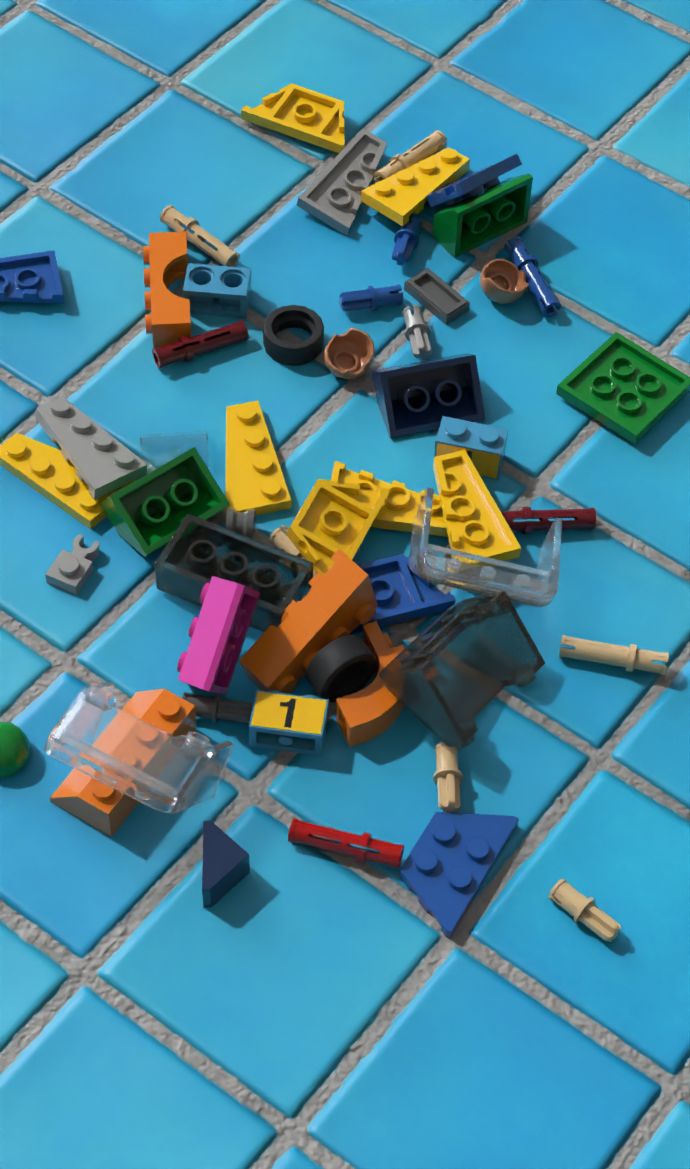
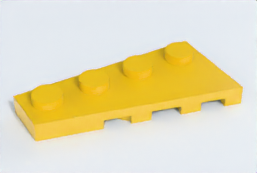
(252, 465)

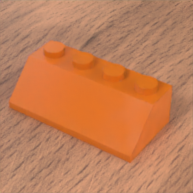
(103, 805)

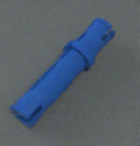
(537, 284)

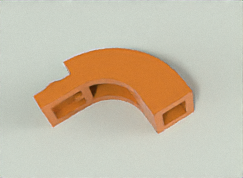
(375, 708)

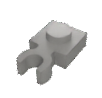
(74, 568)

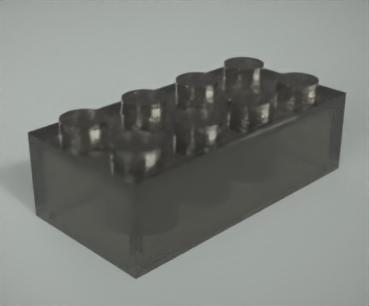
(209, 550)

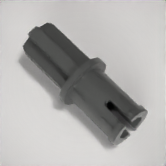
(218, 708)

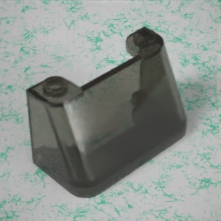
(463, 665)

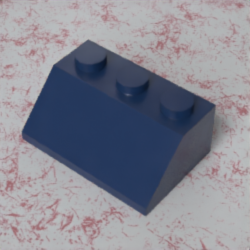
(422, 392)

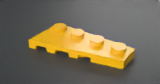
(407, 189)
(53, 477)
(400, 505)
(470, 511)

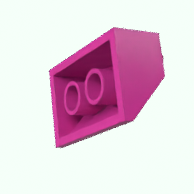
(217, 635)

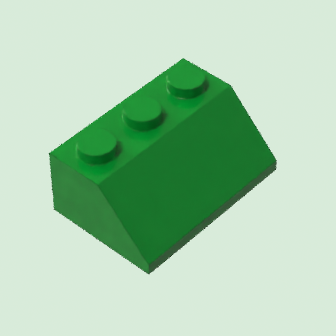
(483, 215)
(157, 503)

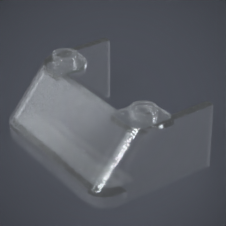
(482, 573)
(134, 755)

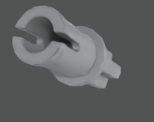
(417, 332)

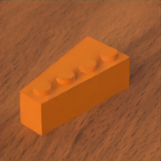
(327, 612)

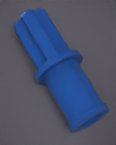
(406, 240)
(371, 298)

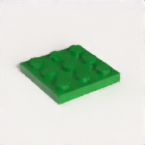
(624, 387)

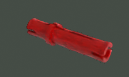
(389, 854)

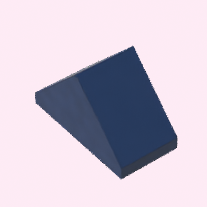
(223, 864)

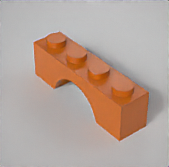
(167, 264)

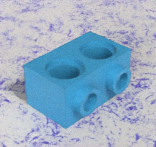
(218, 290)

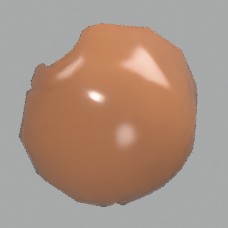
(503, 281)
(349, 354)

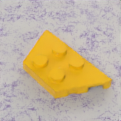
(302, 116)
(334, 519)

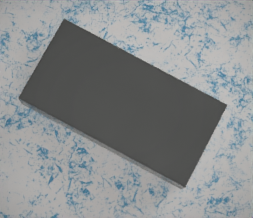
(436, 296)

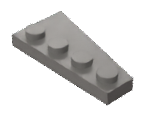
(337, 190)
(94, 452)

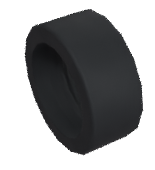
(293, 317)
(341, 668)

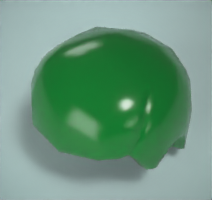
(13, 749)

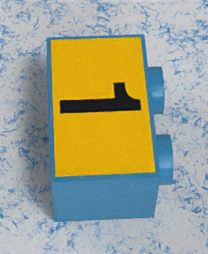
(482, 443)
(288, 722)

